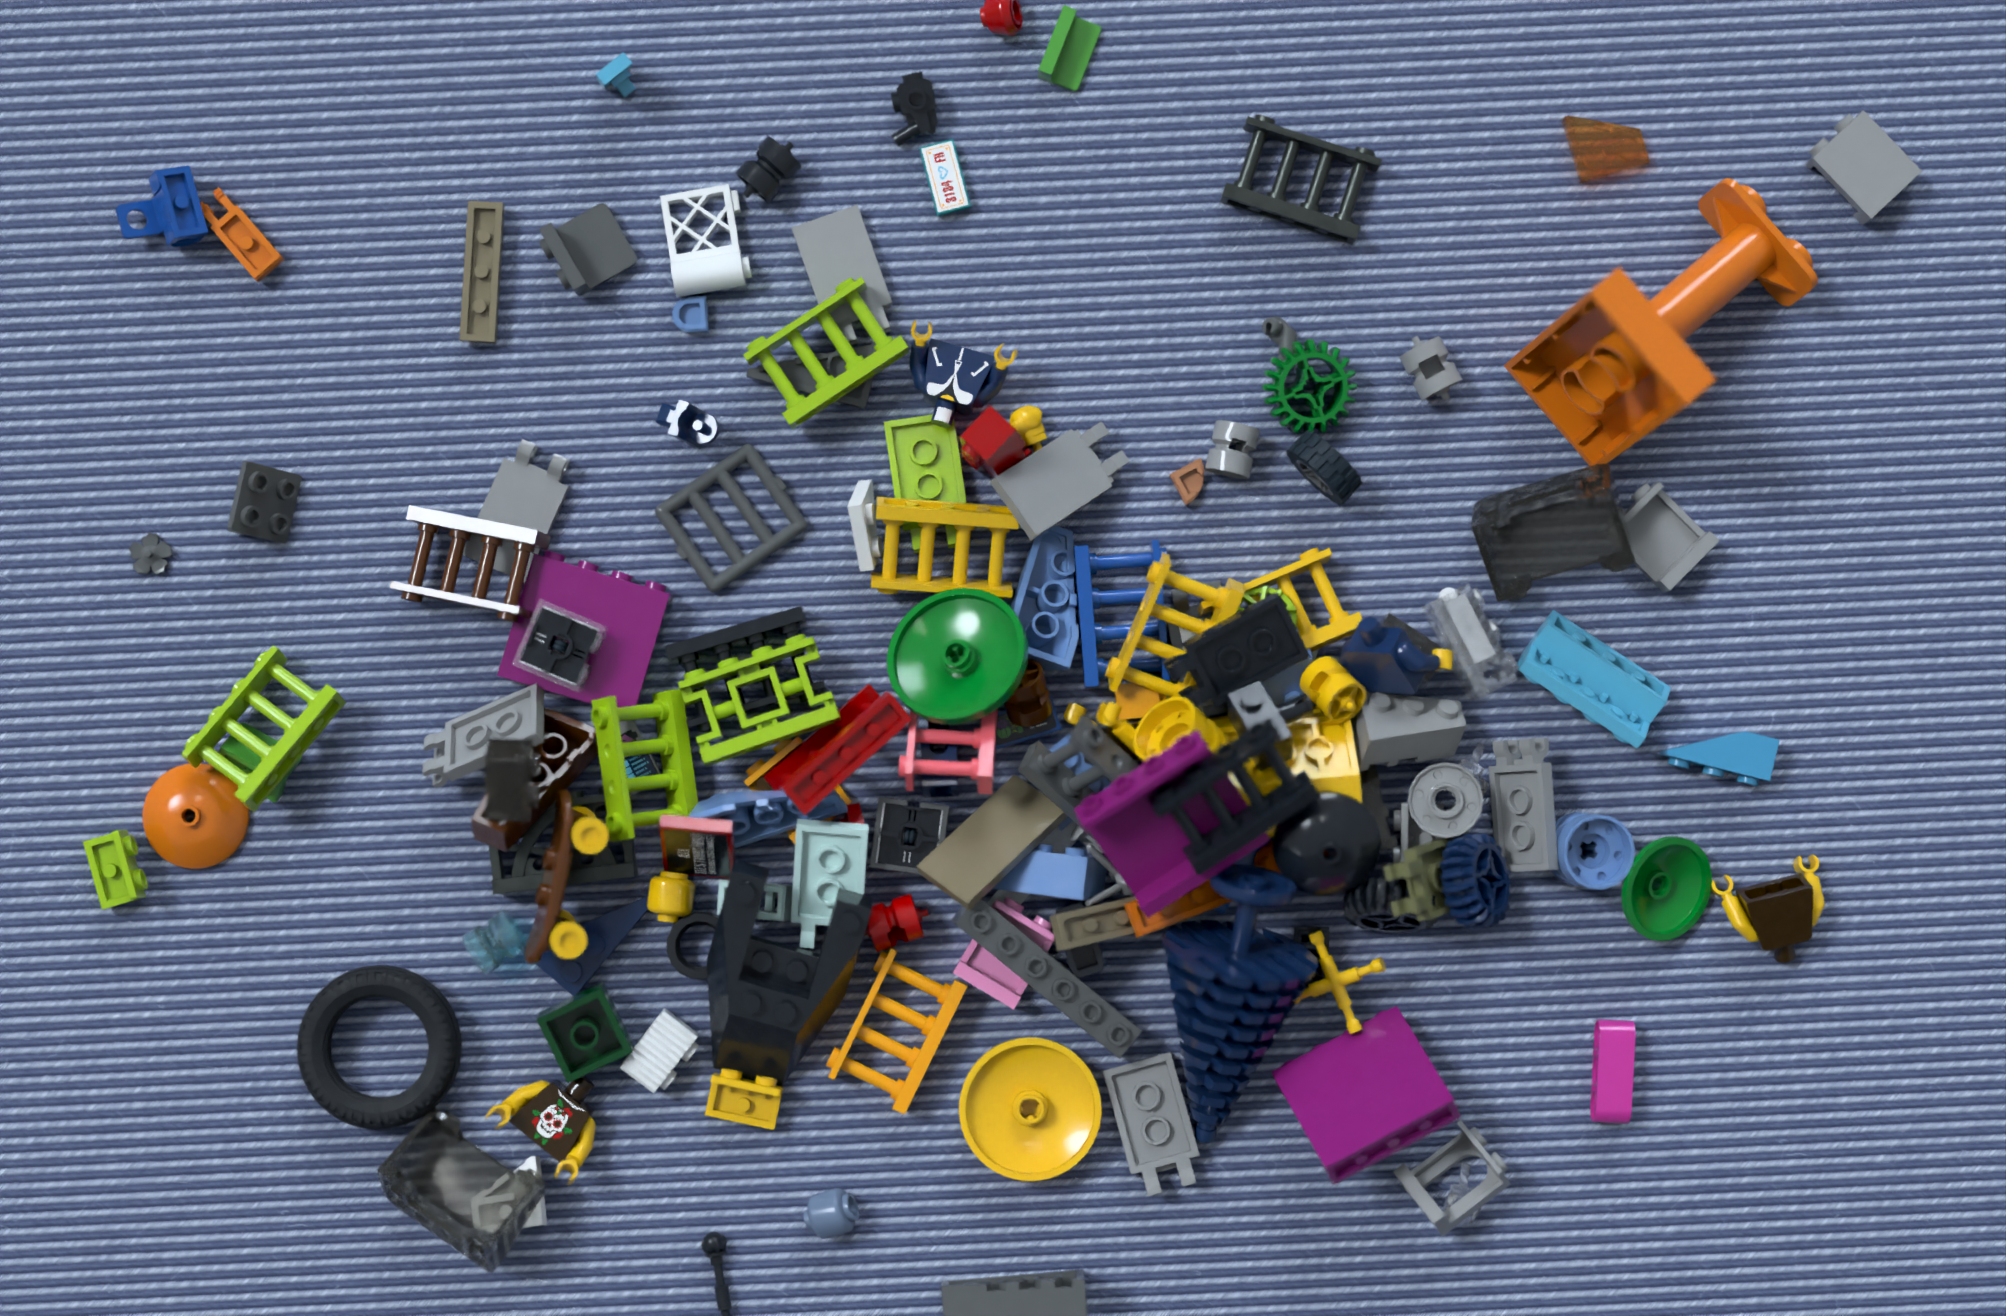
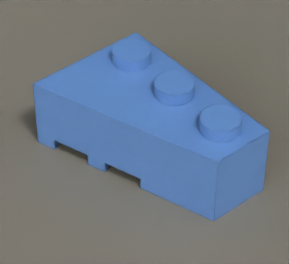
(1056, 874)

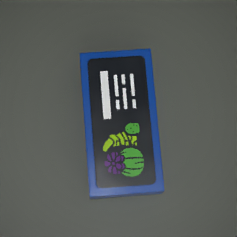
(1011, 734)

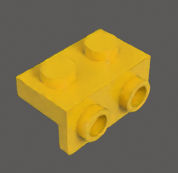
(744, 1099)

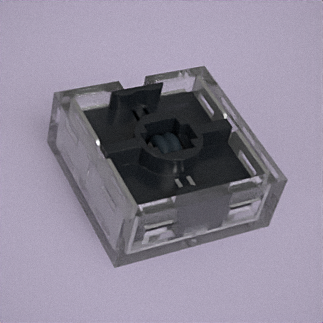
(547, 638)

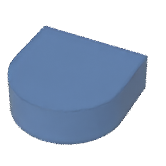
(691, 314)

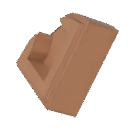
(1189, 480)

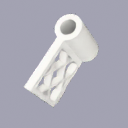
(708, 268)

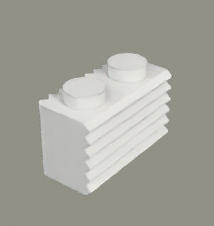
(660, 1051)

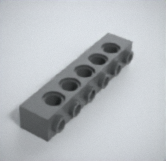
(1047, 977)

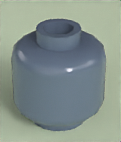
(831, 1213)

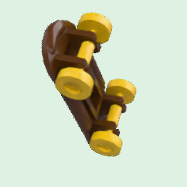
(553, 926)

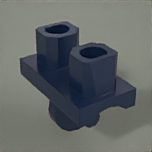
(688, 423)

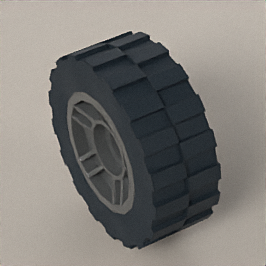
(1324, 467)

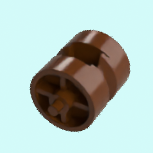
(1031, 699)

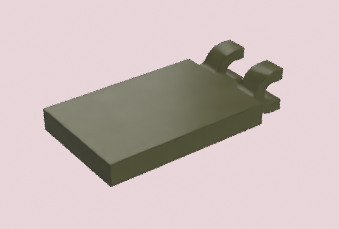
(1422, 877)

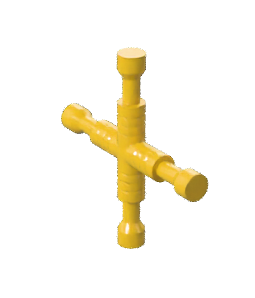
(1337, 981)

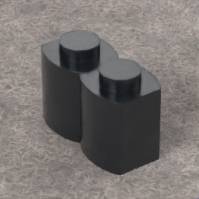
(1086, 958)

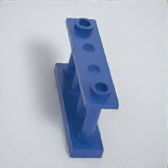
(1092, 598)

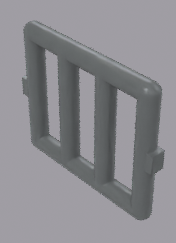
(741, 562)

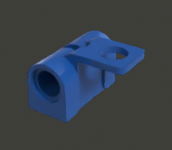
(170, 212)

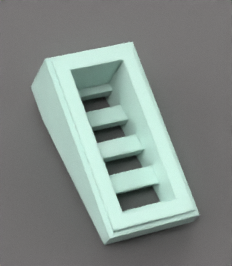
(784, 901)

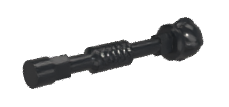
(714, 1248)

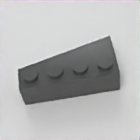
(1017, 1295)

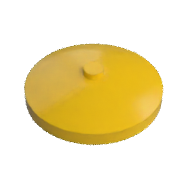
(1030, 1108)

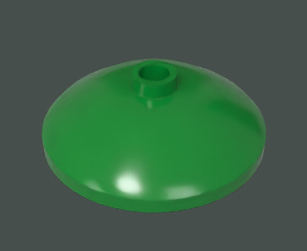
(1666, 888)

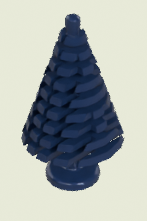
(1232, 990)

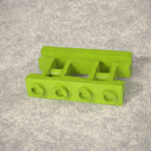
(768, 728)

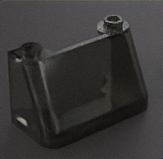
(1551, 529)
(459, 1190)

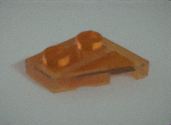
(1603, 147)

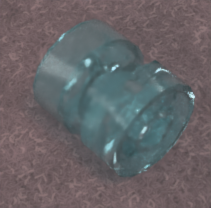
(495, 942)

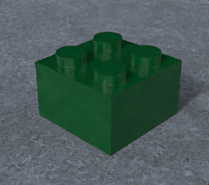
(585, 1032)

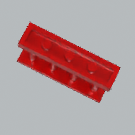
(838, 749)

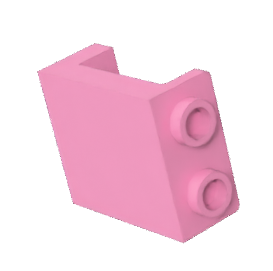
(991, 975)

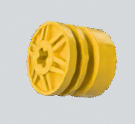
(1170, 721)

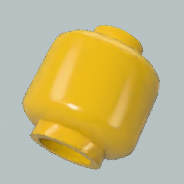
(671, 896)

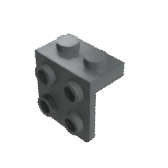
(588, 249)

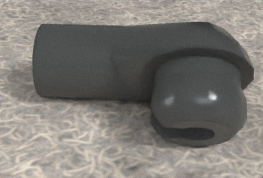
(1280, 333)

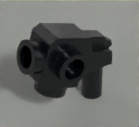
(918, 101)

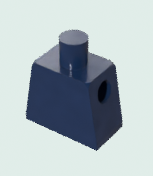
(939, 785)

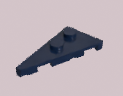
(603, 938)

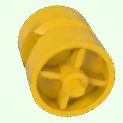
(1332, 689)

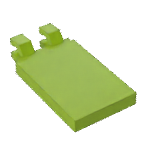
(924, 467)

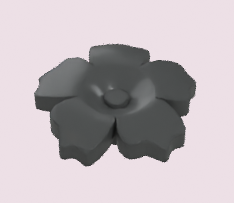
(150, 554)

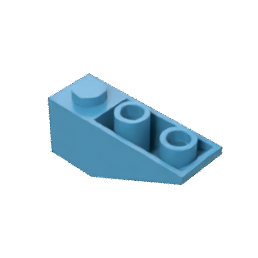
(1737, 753)

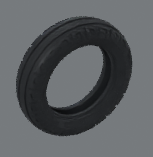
(318, 1066)

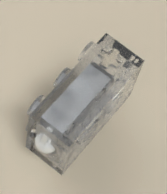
(1465, 630)

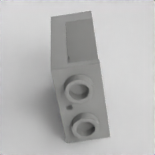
(1464, 1145)

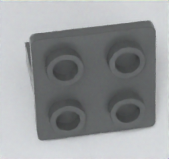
(264, 502)

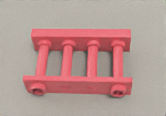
(979, 768)

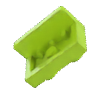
(115, 868)

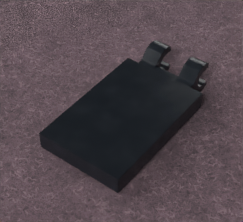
(1238, 652)

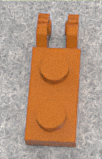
(243, 238)

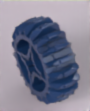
(1475, 880)

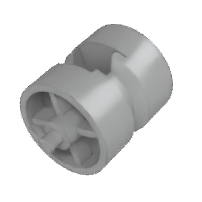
(1430, 368)

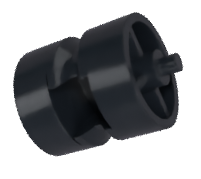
(763, 175)

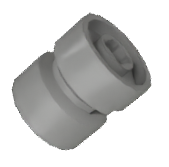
(1228, 461)

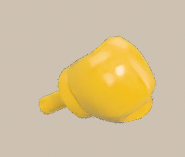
(1029, 426)

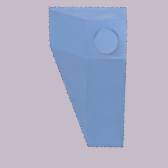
(763, 813)

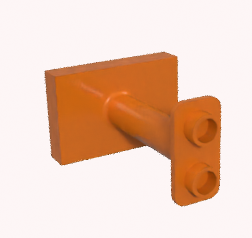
(1621, 360)

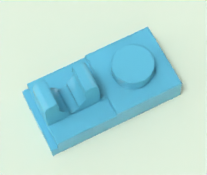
(617, 74)

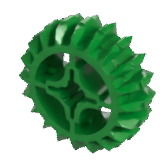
(1314, 400)

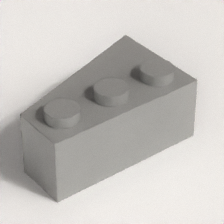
(1406, 728)

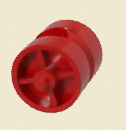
(895, 922)

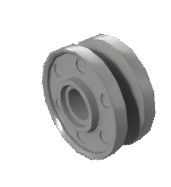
(1440, 821)

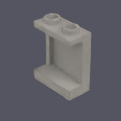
(1863, 165)
(1664, 537)

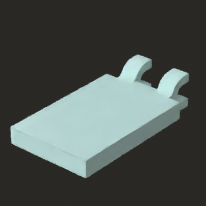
(825, 859)

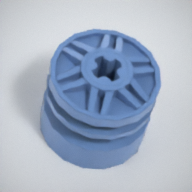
(1606, 847)

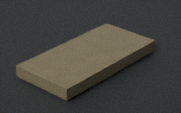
(991, 842)

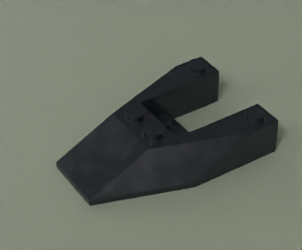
(769, 995)

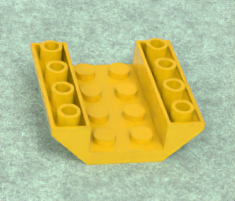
(1318, 748)

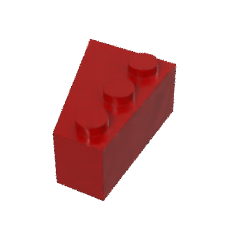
(992, 444)

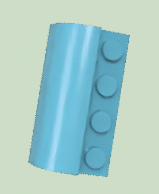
(1593, 679)

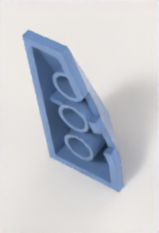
(1048, 600)

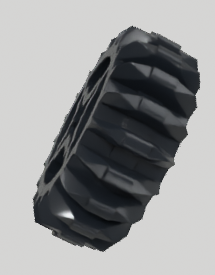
(1371, 907)

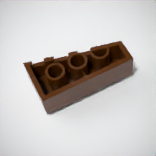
(563, 756)

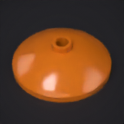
(218, 822)

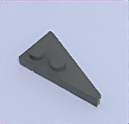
(833, 365)

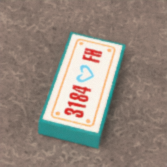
(945, 177)

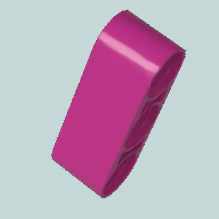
(1612, 1071)

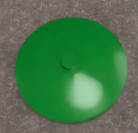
(957, 656)

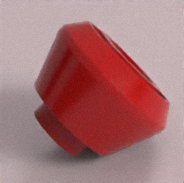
(1002, 16)

